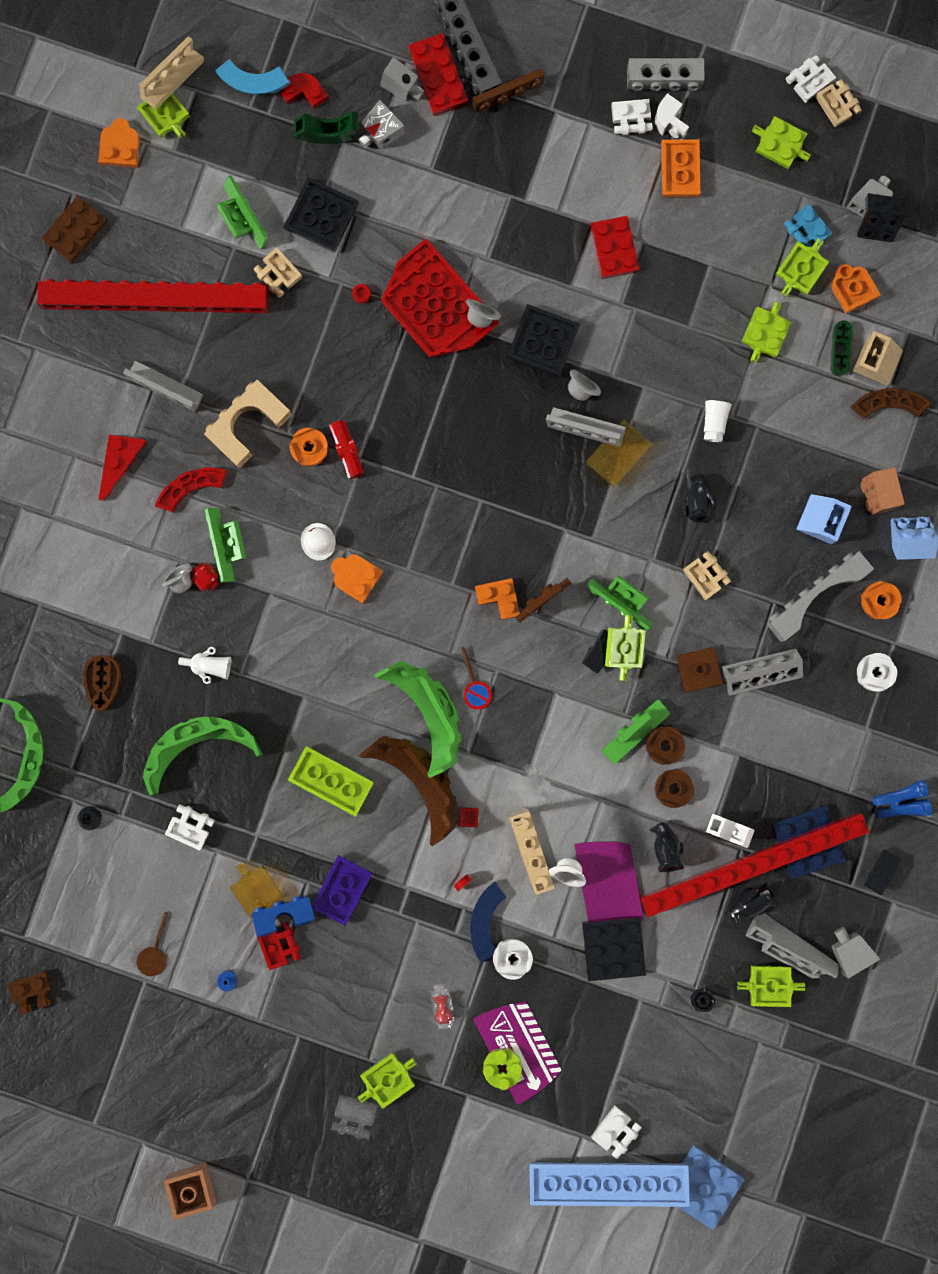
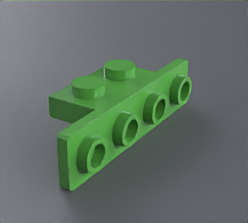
(239, 215)
(226, 543)
(624, 597)
(631, 735)

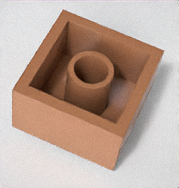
(882, 491)
(190, 1191)

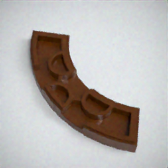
(890, 398)

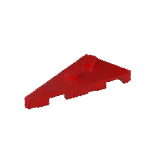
(119, 455)

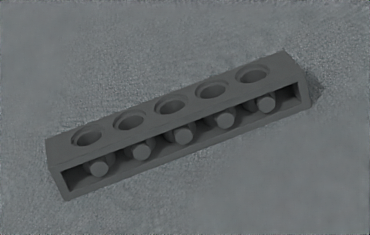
(465, 52)

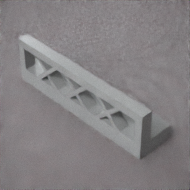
(164, 386)
(586, 427)
(763, 668)

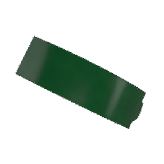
(326, 130)

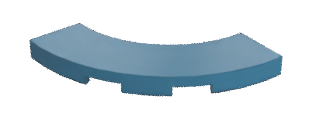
(253, 83)

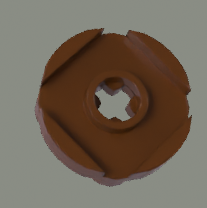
(667, 756)
(684, 784)

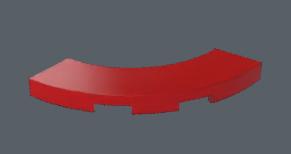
(188, 483)

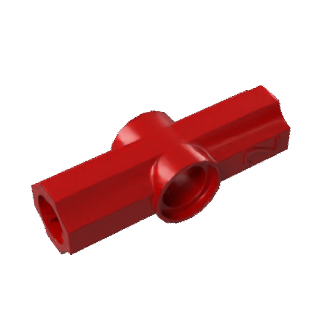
(346, 449)

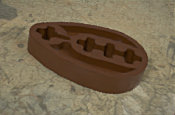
(91, 679)

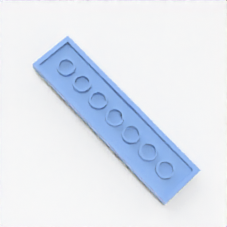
(609, 1184)

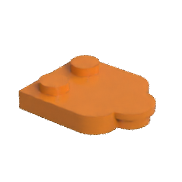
(119, 145)
(853, 287)
(355, 576)

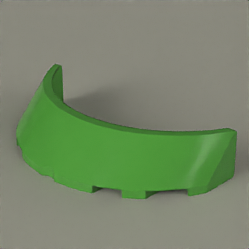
(436, 708)
(187, 734)
(31, 760)

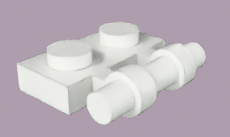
(813, 83)
(631, 112)
(187, 833)
(610, 1129)

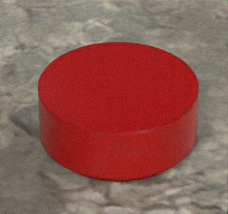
(361, 293)
(463, 882)

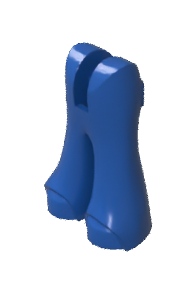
(919, 807)

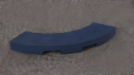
(481, 921)

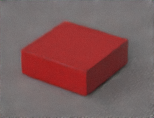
(468, 817)

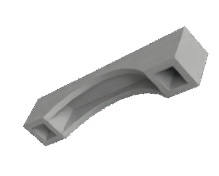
(789, 621)

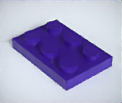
(341, 890)

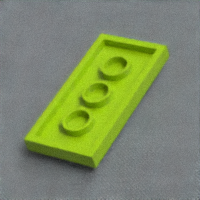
(330, 781)

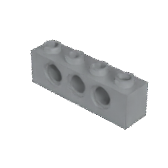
(671, 66)

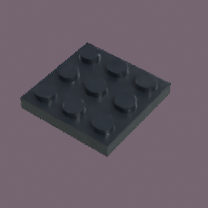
(321, 214)
(543, 340)
(613, 948)

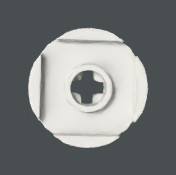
(886, 667)
(519, 967)

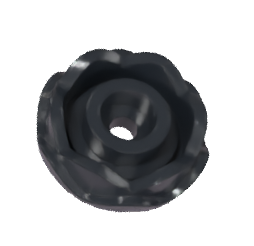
(91, 812)
(707, 1004)

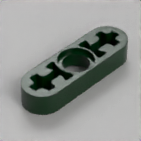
(845, 362)

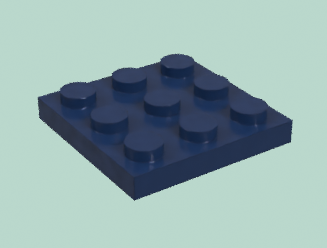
(803, 823)

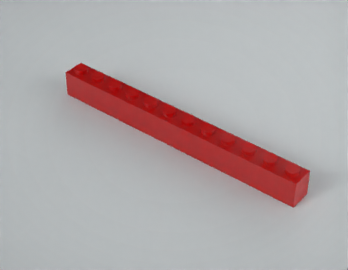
(152, 296)
(754, 864)

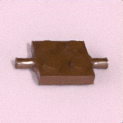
(547, 594)

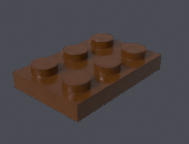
(74, 229)

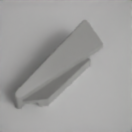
(790, 948)

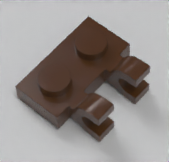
(28, 987)

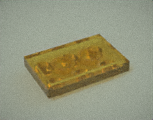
(614, 461)

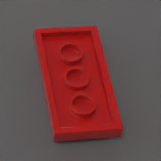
(438, 74)

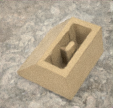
(878, 358)

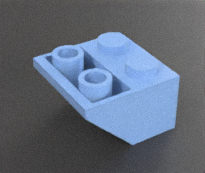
(824, 518)
(913, 538)

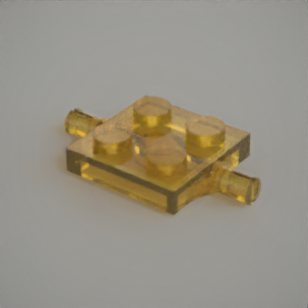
(256, 889)

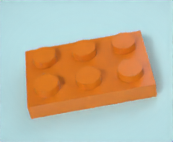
(680, 168)

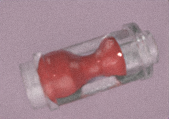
(443, 1016)

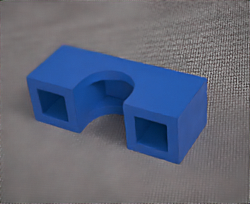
(298, 909)

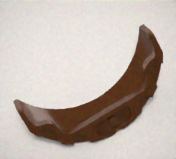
(416, 765)

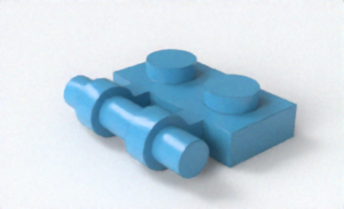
(811, 224)

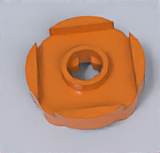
(319, 451)
(870, 597)

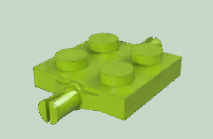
(166, 116)
(781, 142)
(802, 268)
(766, 332)
(625, 647)
(771, 986)
(387, 1080)

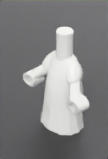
(211, 665)

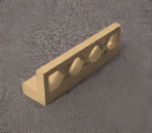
(170, 74)

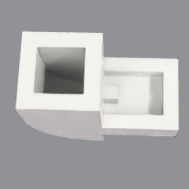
(666, 118)
(730, 830)

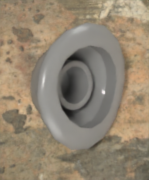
(481, 314)
(582, 387)
(179, 579)

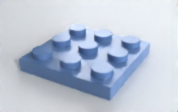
(710, 1187)

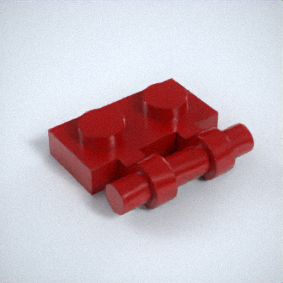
(273, 950)

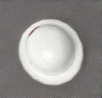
(318, 541)
(568, 872)

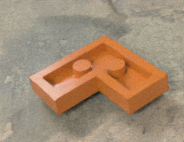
(500, 592)

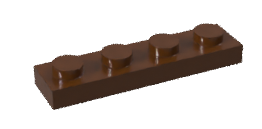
(513, 88)

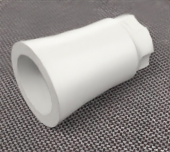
(715, 420)

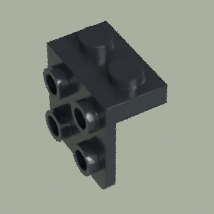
(882, 217)

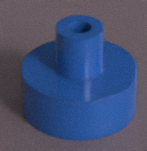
(231, 979)

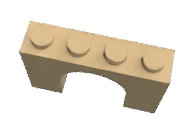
(255, 398)

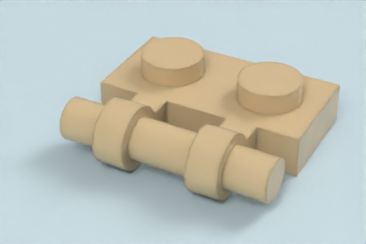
(833, 104)
(282, 268)
(701, 577)

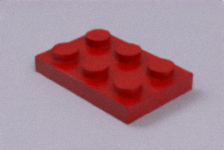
(614, 247)

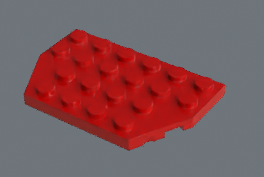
(432, 303)

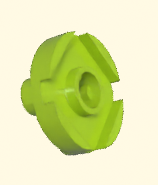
(505, 1079)

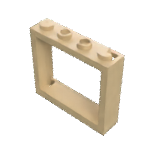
(531, 851)

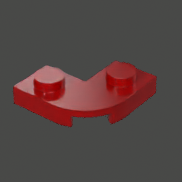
(304, 85)

